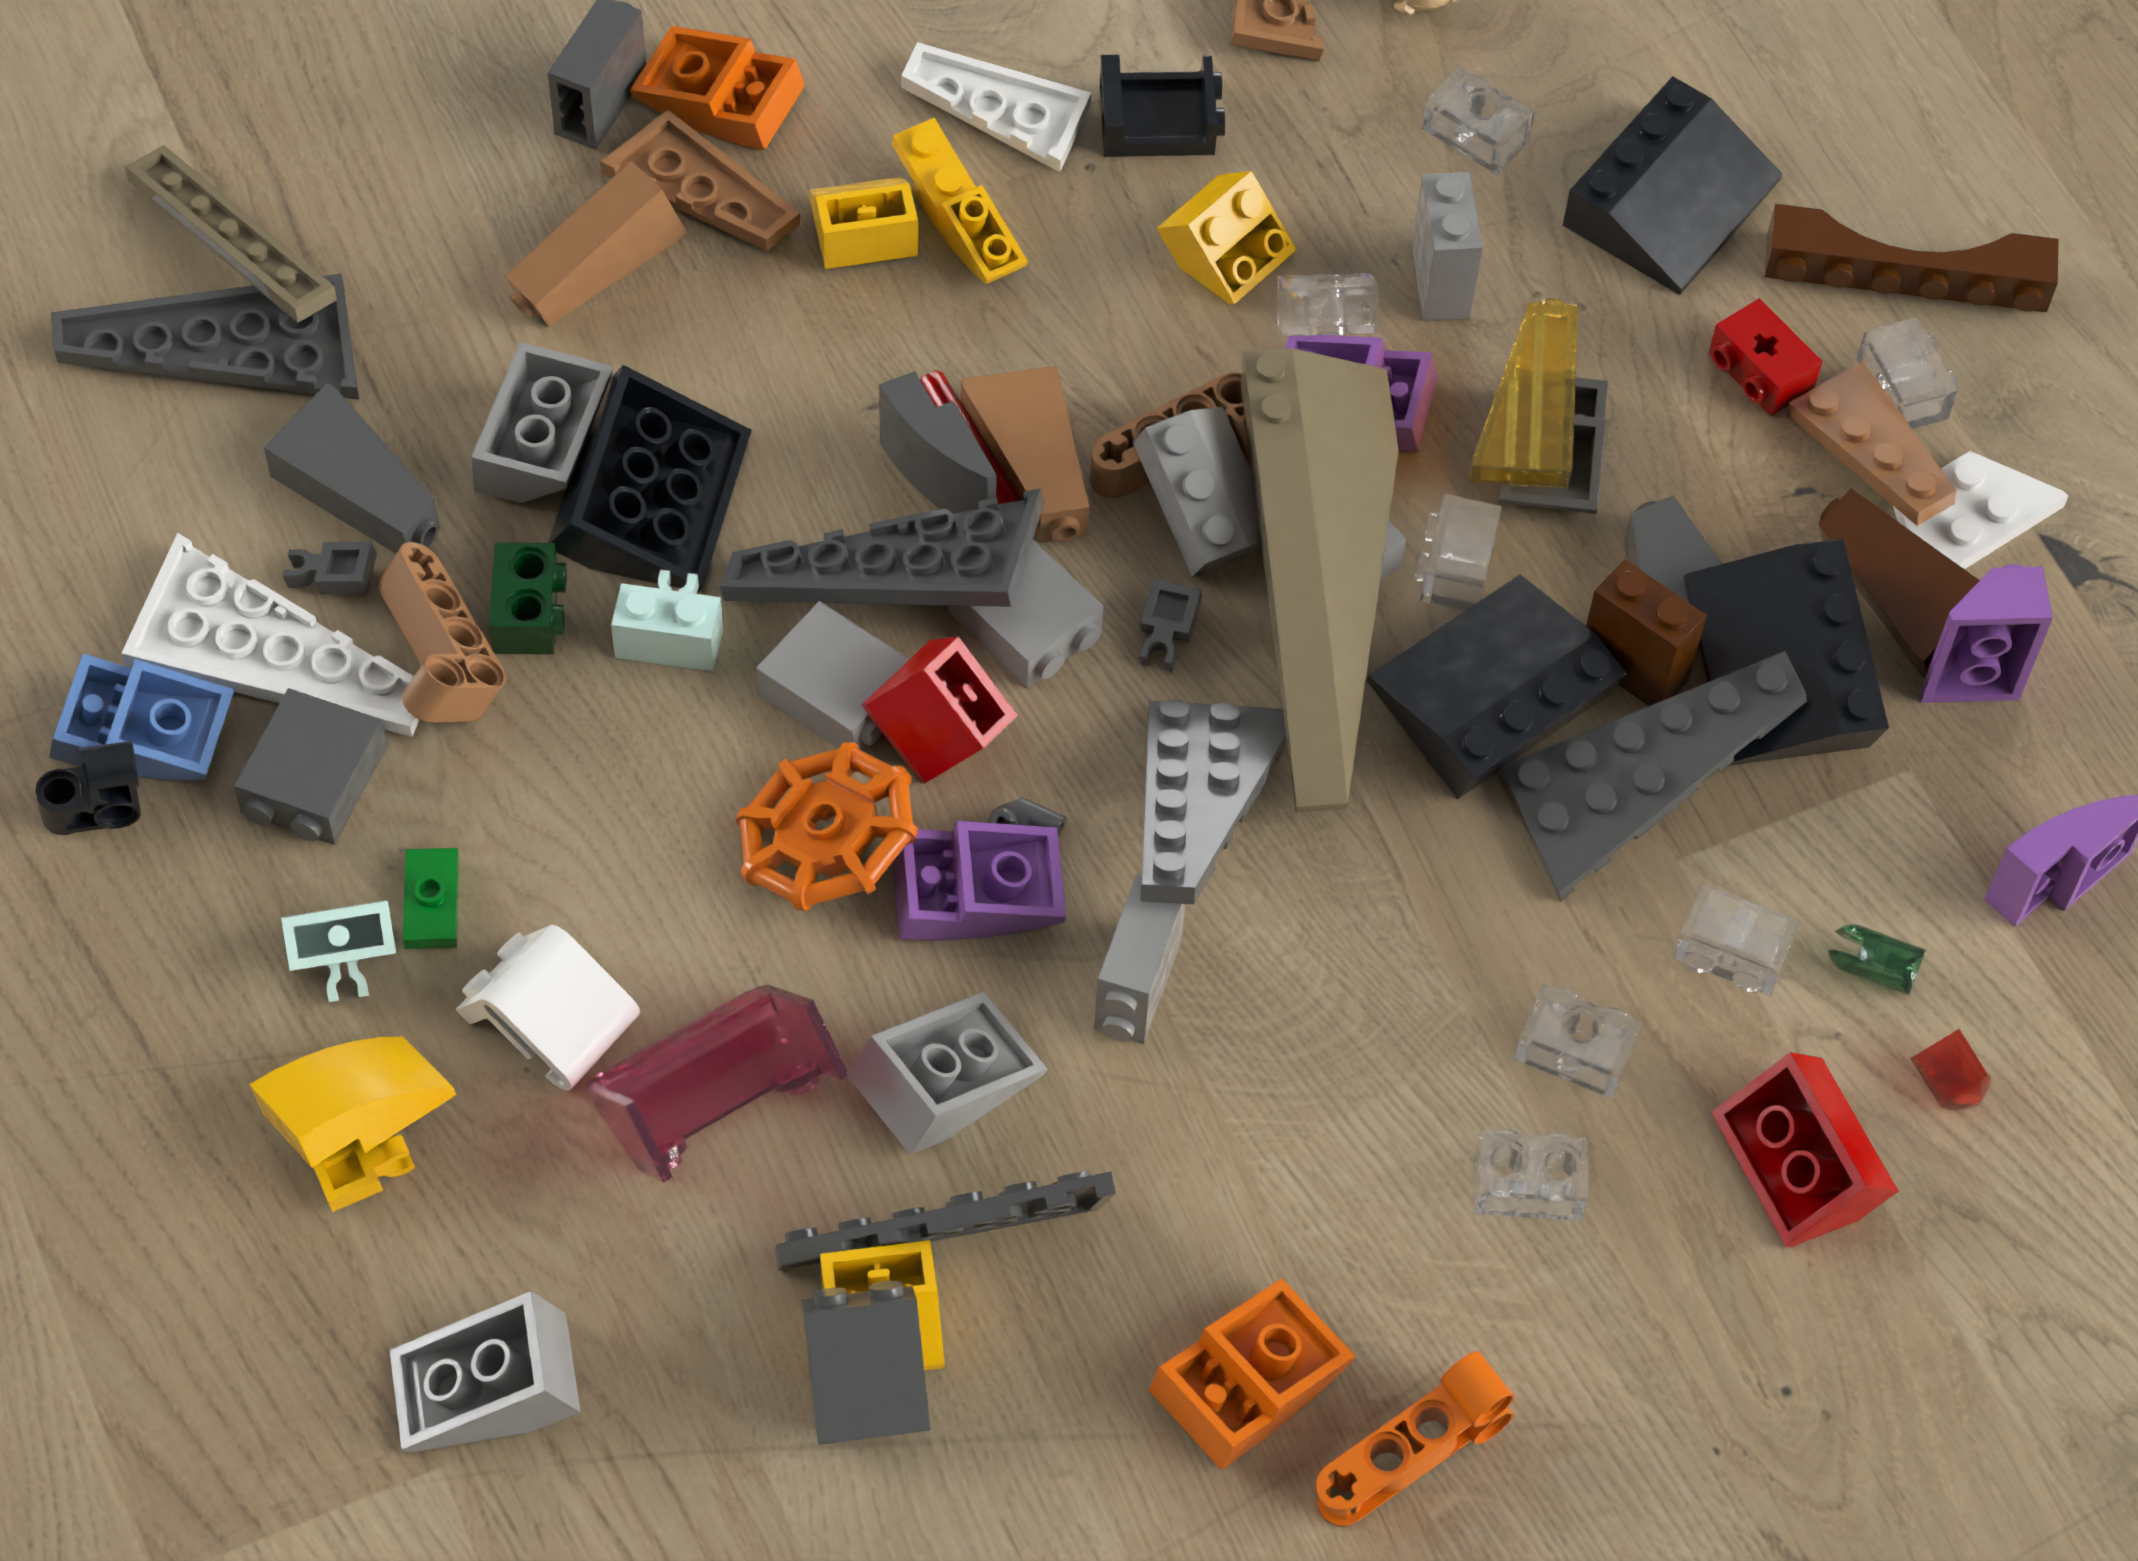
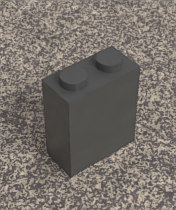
(596, 72)
(310, 766)
(865, 1362)

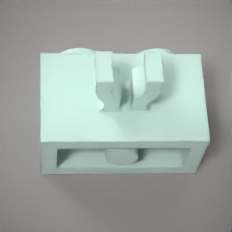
(668, 625)
(339, 937)

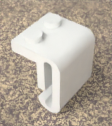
(551, 1003)

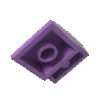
(1410, 377)
(2064, 857)
(979, 882)

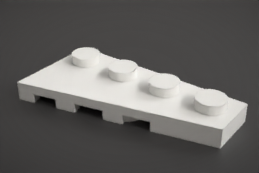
(1007, 104)

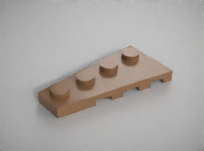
(1276, 27)
(705, 182)
(1873, 439)

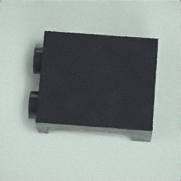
(1160, 111)

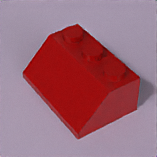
(1803, 1149)

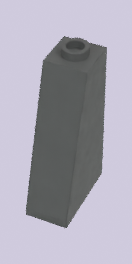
(351, 473)

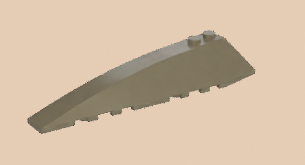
(1323, 504)

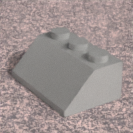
(538, 424)
(1202, 487)

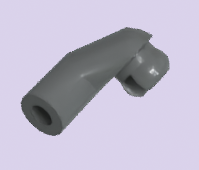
(1027, 813)

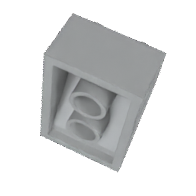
(944, 1071)
(486, 1376)

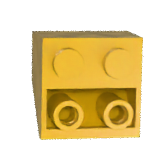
(865, 222)
(1227, 236)
(902, 1262)

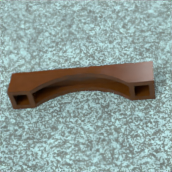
(1817, 249)

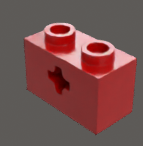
(1764, 357)

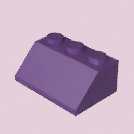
(1991, 638)

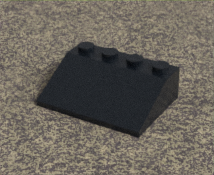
(1671, 187)
(650, 483)
(1804, 605)
(1495, 682)

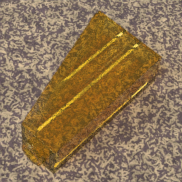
(1532, 414)

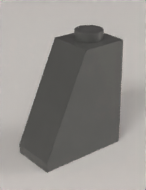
(1667, 544)

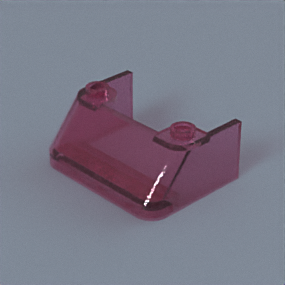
(711, 1070)

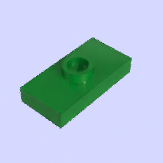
(431, 898)

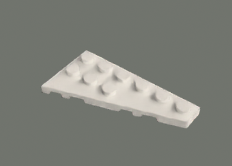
(256, 641)

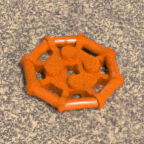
(832, 848)

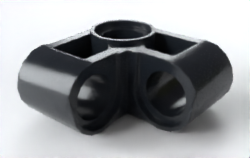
(99, 792)

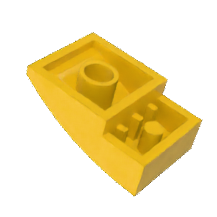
(349, 1095)

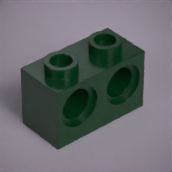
(521, 598)

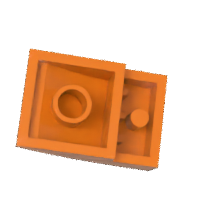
(720, 85)
(1250, 1373)

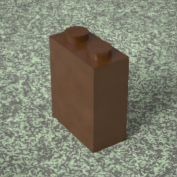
(1646, 631)

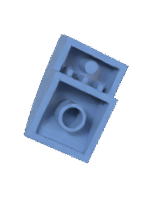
(160, 710)

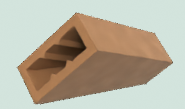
(596, 246)
(1032, 440)

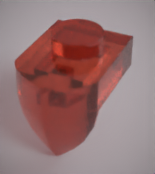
(1953, 1072)

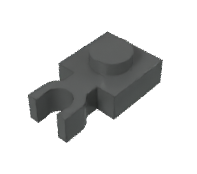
(337, 570)
(1168, 616)

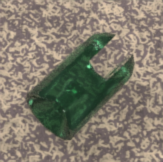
(1880, 958)

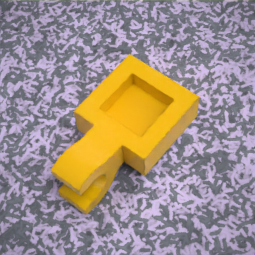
(354, 1175)

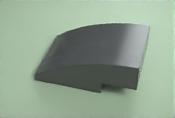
(1588, 445)
(933, 446)

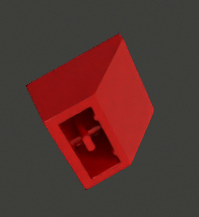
(939, 708)

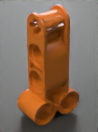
(1468, 1403)

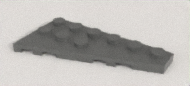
(215, 338)
(1629, 774)

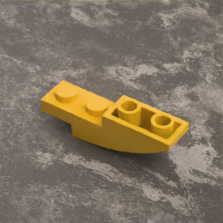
(955, 205)

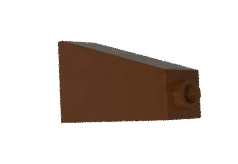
(1897, 574)

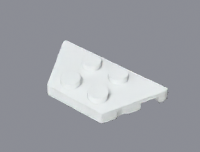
(1988, 510)

